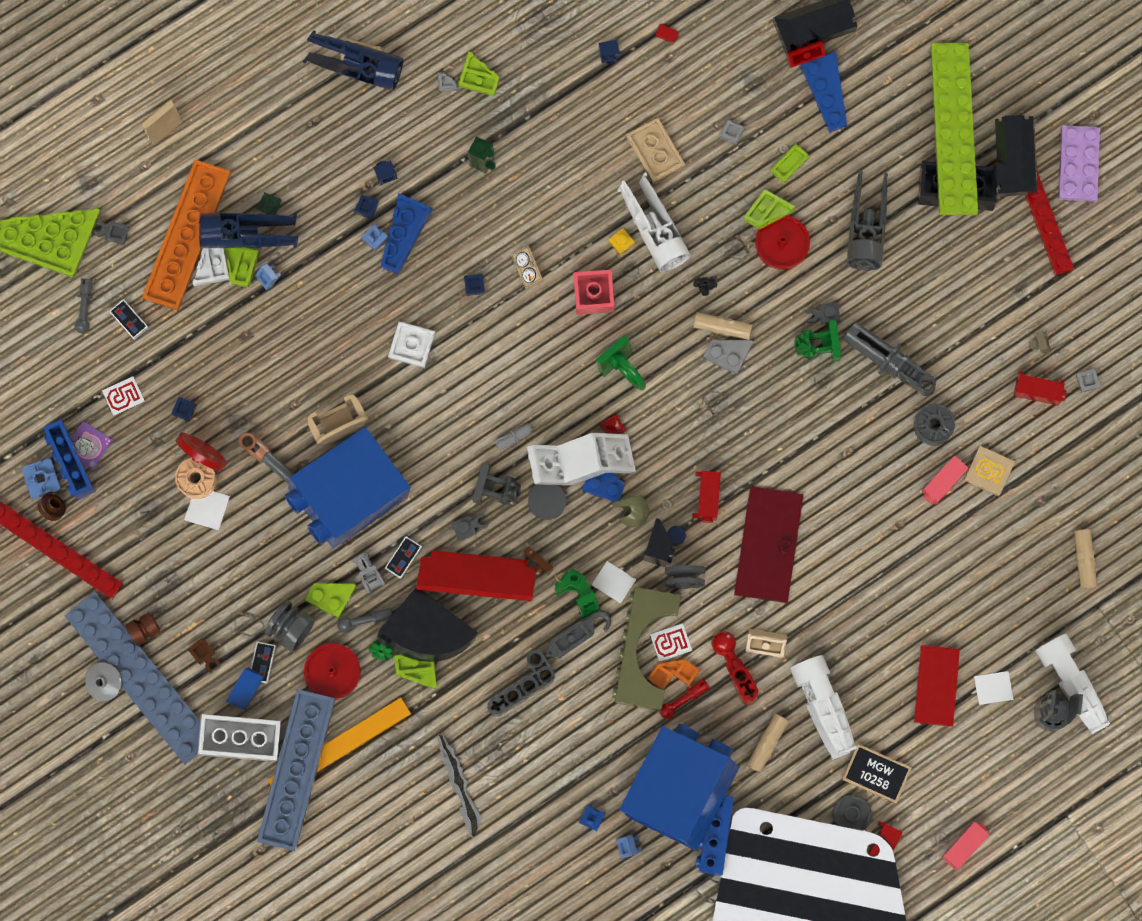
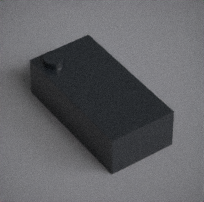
(985, 181)

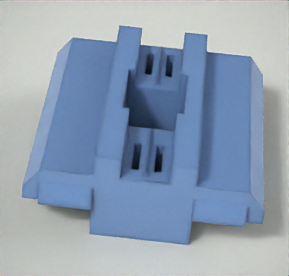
(31, 473)

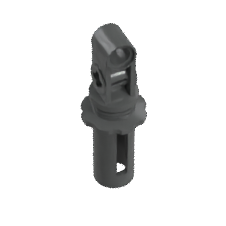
(894, 363)

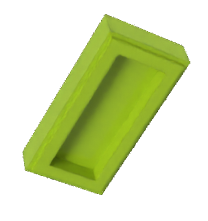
(789, 163)

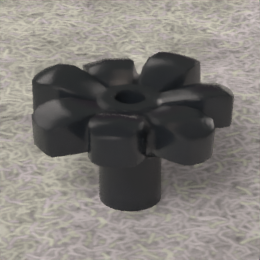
(705, 284)

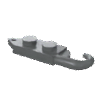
(576, 635)

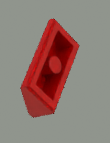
(806, 54)

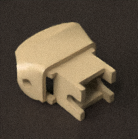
(337, 422)

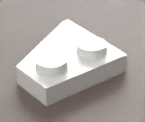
(211, 267)

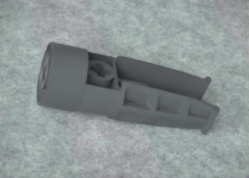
(865, 253)
(1056, 709)

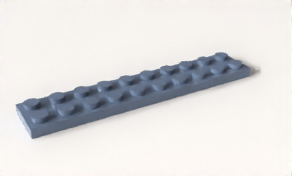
(139, 675)

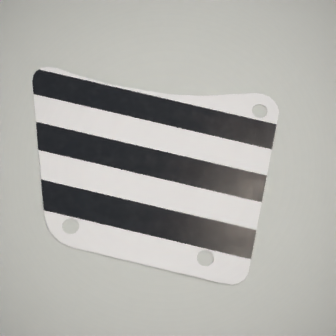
(805, 873)

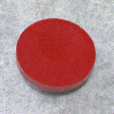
(783, 243)
(201, 451)
(332, 671)

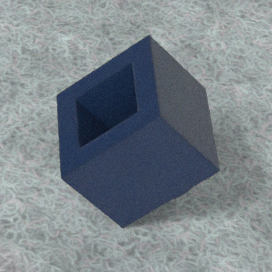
(609, 51)
(385, 172)

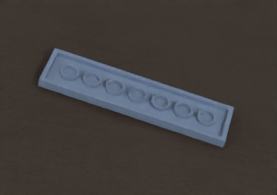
(296, 770)

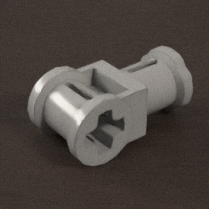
(369, 576)

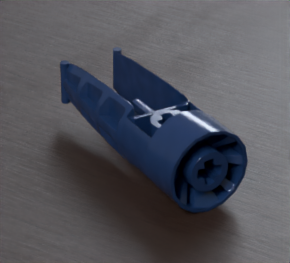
(359, 61)
(243, 230)

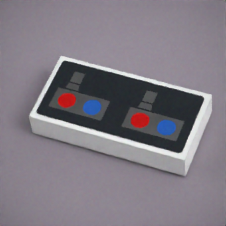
(128, 319)
(403, 557)
(263, 659)

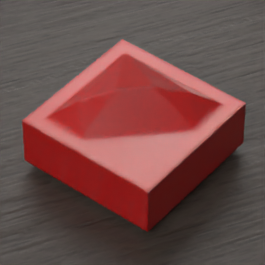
(613, 425)

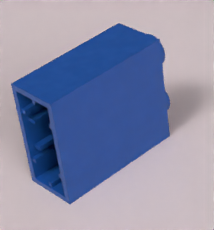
(347, 489)
(680, 786)

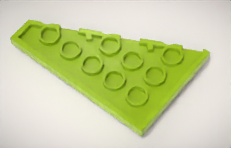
(49, 240)

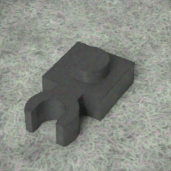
(114, 232)
(825, 313)
(466, 528)

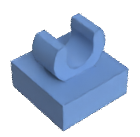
(374, 237)
(267, 276)
(627, 846)

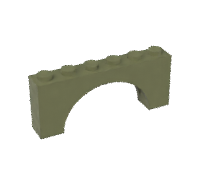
(632, 686)

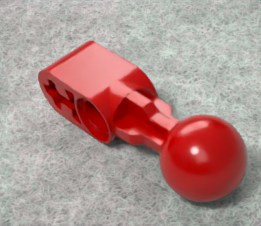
(724, 644)

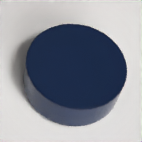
(677, 535)

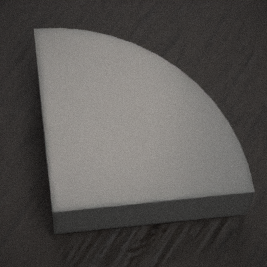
(446, 83)

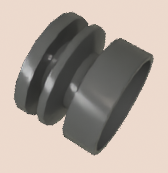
(288, 625)

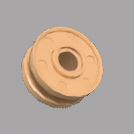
(196, 490)

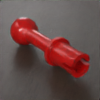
(668, 710)

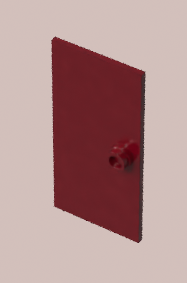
(768, 544)

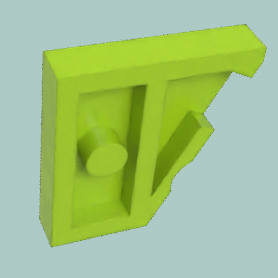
(478, 77)
(767, 210)
(330, 597)
(416, 671)

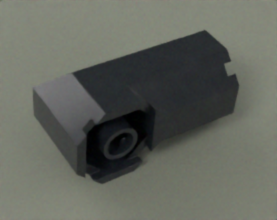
(815, 22)
(1016, 156)

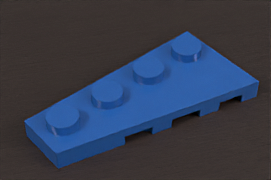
(826, 89)
(406, 227)

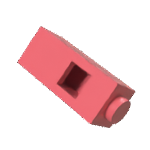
(944, 480)
(966, 845)

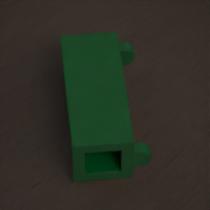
(481, 155)

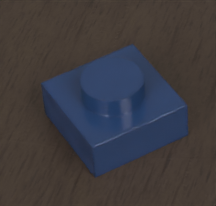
(366, 206)
(474, 284)
(184, 409)

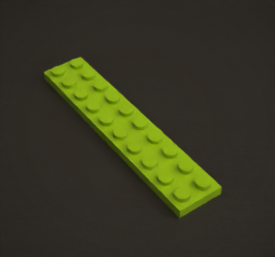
(954, 129)

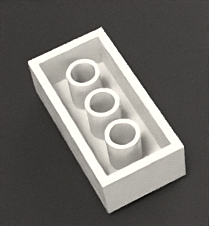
(238, 738)

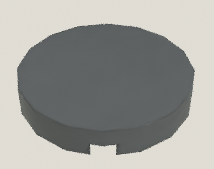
(547, 501)
(852, 812)

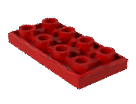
(936, 686)

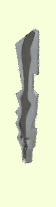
(458, 782)

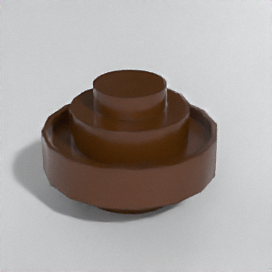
(51, 507)

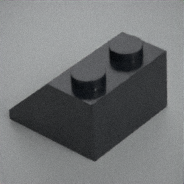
(660, 546)

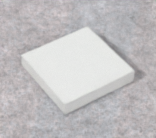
(411, 344)

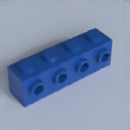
(69, 459)
(715, 841)

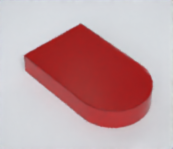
(667, 33)

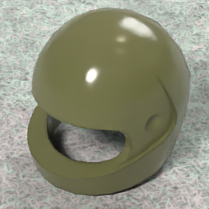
(635, 510)

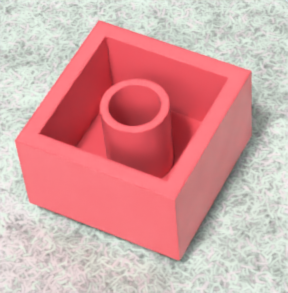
(593, 292)

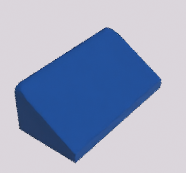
(245, 688)

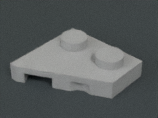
(728, 353)

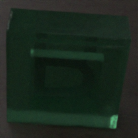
(269, 204)

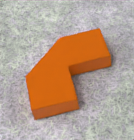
(680, 669)

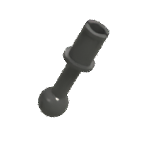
(82, 324)
(345, 624)

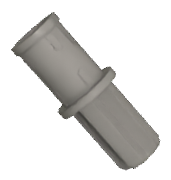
(513, 437)

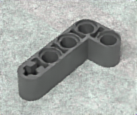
(518, 688)

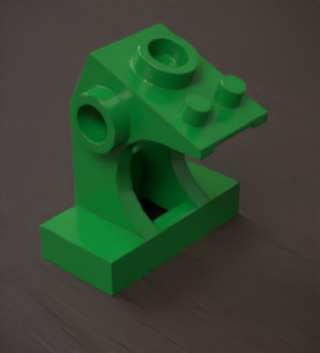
(829, 339)
(587, 600)

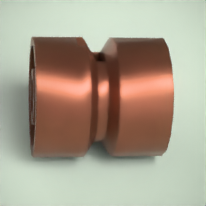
(143, 628)

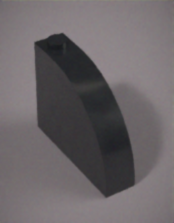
(426, 630)

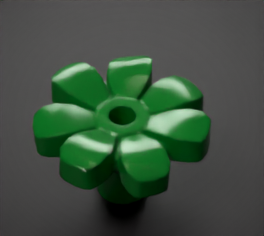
(380, 651)

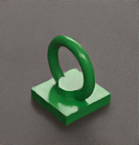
(616, 358)

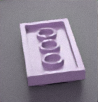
(1079, 163)

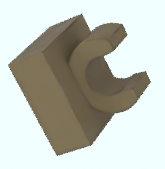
(1040, 343)

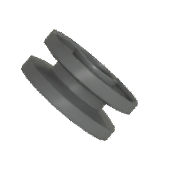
(937, 413)
(685, 576)

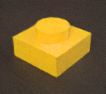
(621, 241)

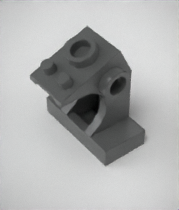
(485, 486)

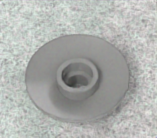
(111, 681)

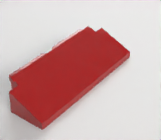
(476, 575)

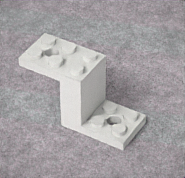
(581, 459)

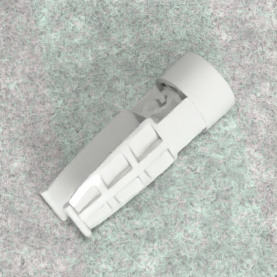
(656, 228)
(1074, 682)
(824, 706)

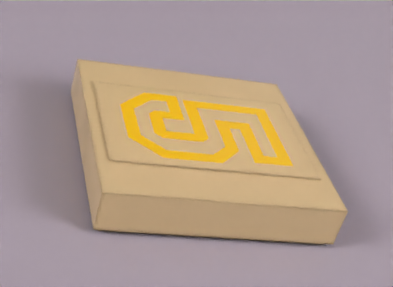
(989, 471)

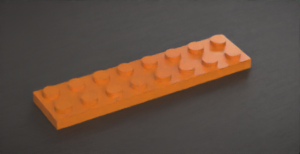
(181, 244)

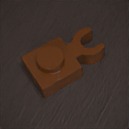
(541, 564)
(202, 653)

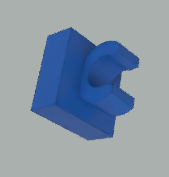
(592, 818)

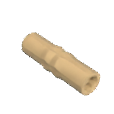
(723, 326)
(1085, 559)
(767, 743)

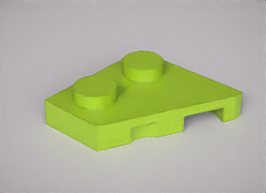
(241, 265)

